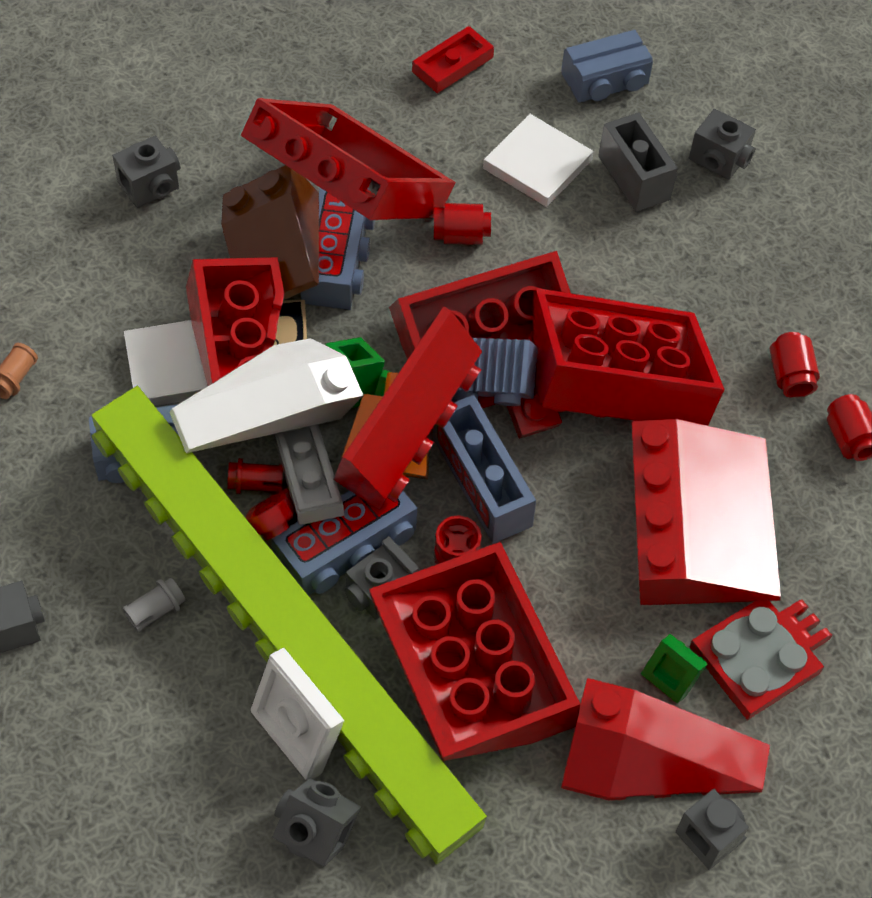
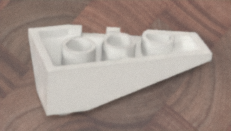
(270, 394)

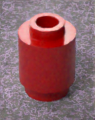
(461, 223)
(794, 364)
(851, 426)

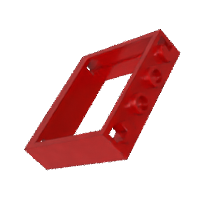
(347, 159)

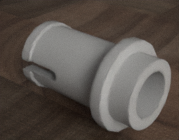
(154, 604)

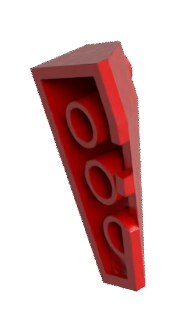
(233, 310)
(648, 747)

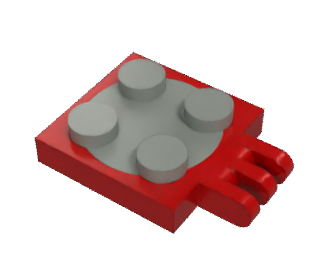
(762, 653)

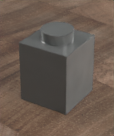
(18, 617)

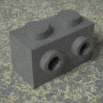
(637, 162)

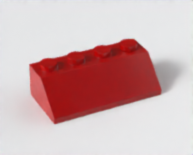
(409, 412)

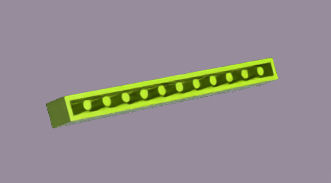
(282, 615)

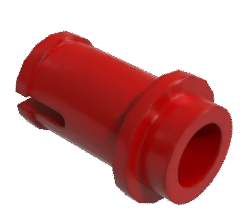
(254, 477)

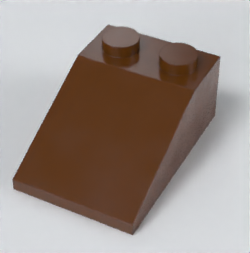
(276, 219)

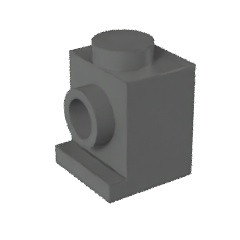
(389, 562)
(718, 823)

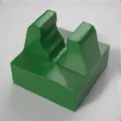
(673, 668)

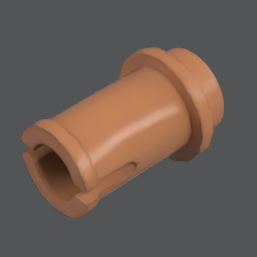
(15, 368)

